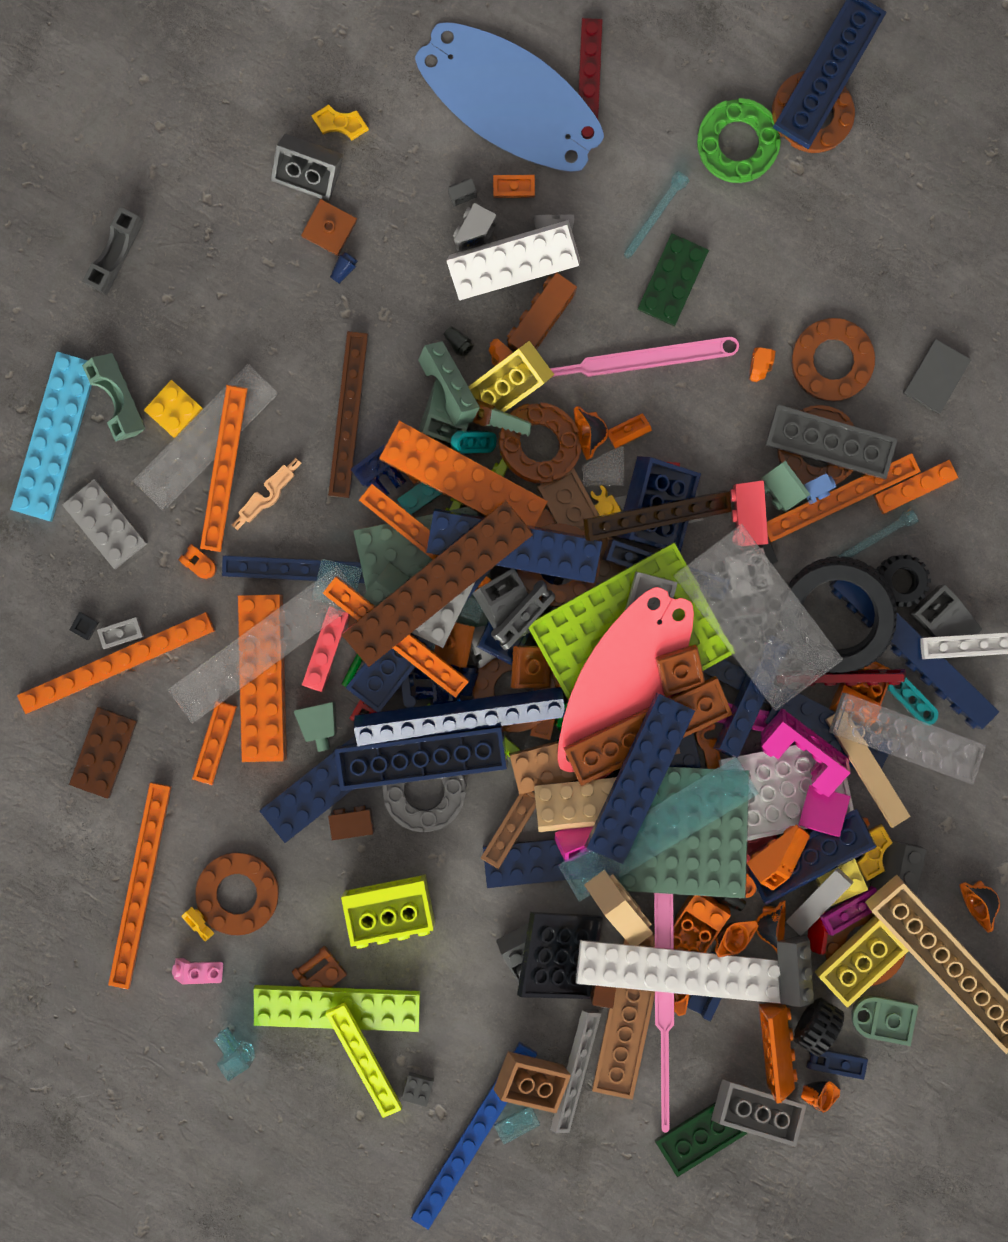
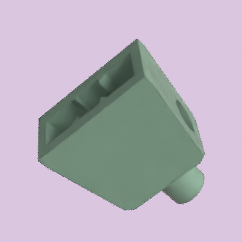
(317, 723)

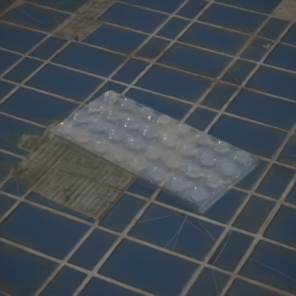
(758, 617)

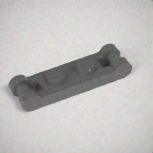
(523, 615)

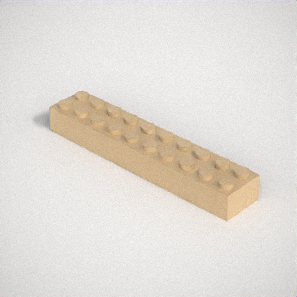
(943, 957)

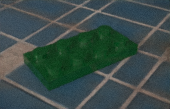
(673, 279)
(695, 1141)

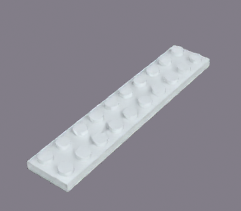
(678, 971)

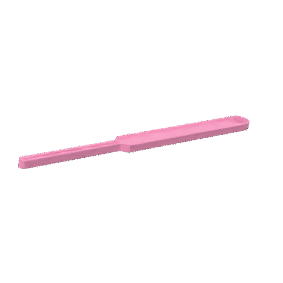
(649, 358)
(663, 1000)

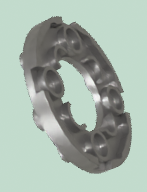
(424, 820)

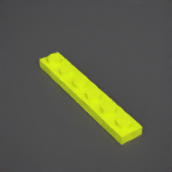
(363, 1059)

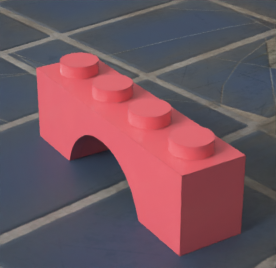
(324, 653)

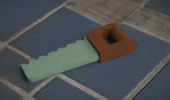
(501, 419)

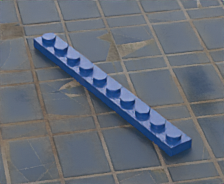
(462, 1153)

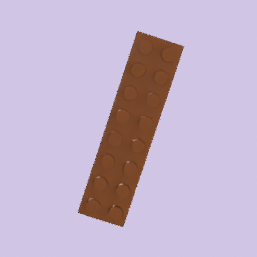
(608, 747)

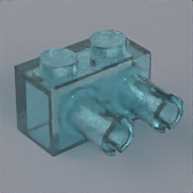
(236, 1055)

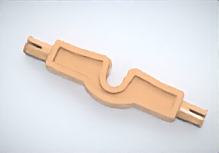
(259, 502)

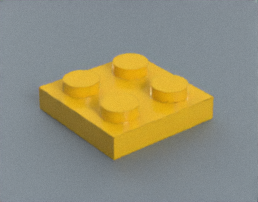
(173, 409)

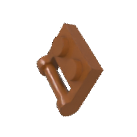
(326, 976)

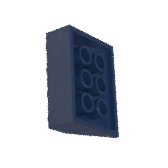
(654, 484)

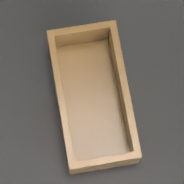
(570, 804)
(619, 908)

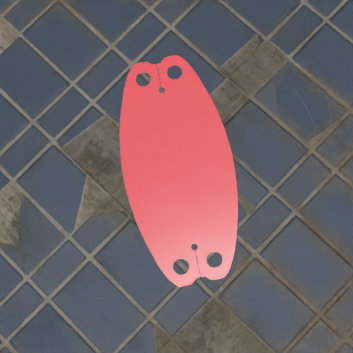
(623, 669)

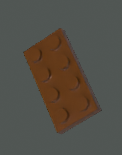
(103, 752)

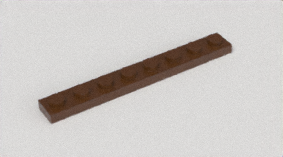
(348, 414)

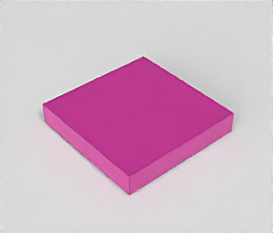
(824, 812)

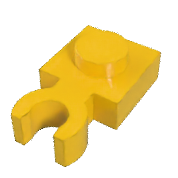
(606, 504)
(195, 920)

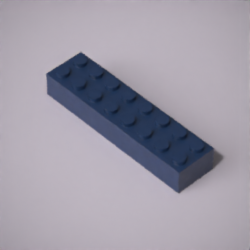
(543, 553)
(421, 758)

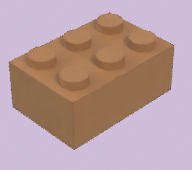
(532, 1082)

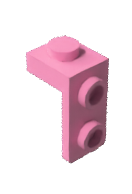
(197, 972)

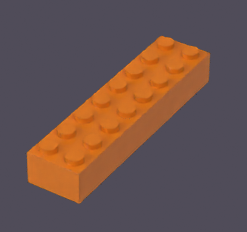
(457, 475)
(264, 697)

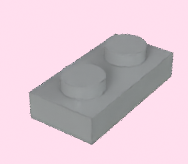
(120, 633)

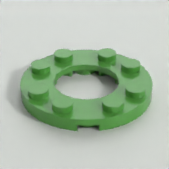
(738, 111)

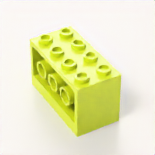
(383, 898)

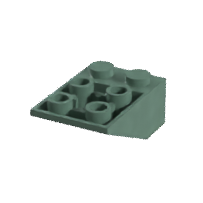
(435, 420)

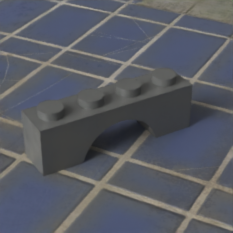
(122, 235)

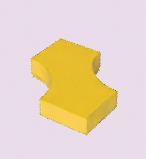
(347, 123)
(871, 862)

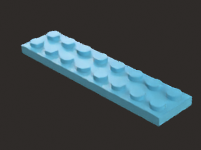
(53, 438)

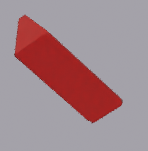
(818, 936)

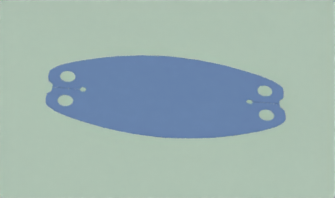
(509, 96)

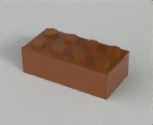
(544, 312)

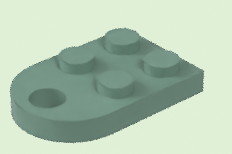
(886, 1020)

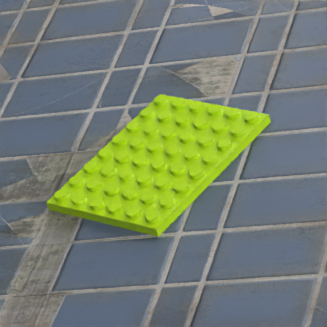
(576, 627)

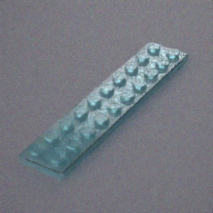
(667, 824)

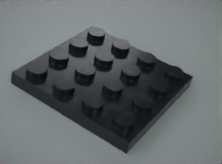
(553, 953)

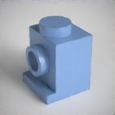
(819, 488)

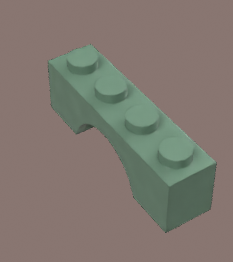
(105, 373)
(459, 400)

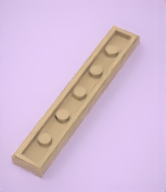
(874, 779)

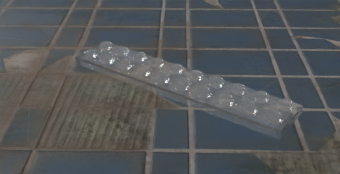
(258, 649)

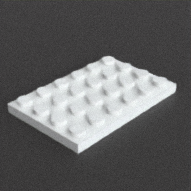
(781, 790)

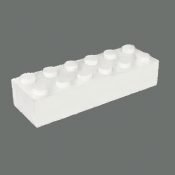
(513, 260)

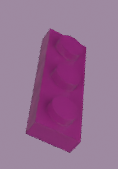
(847, 912)

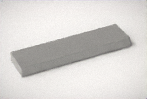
(819, 901)

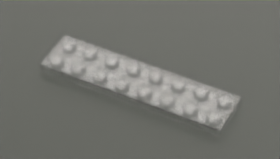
(197, 443)
(907, 738)

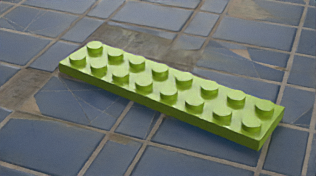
(308, 1006)

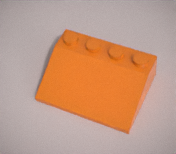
(777, 1049)

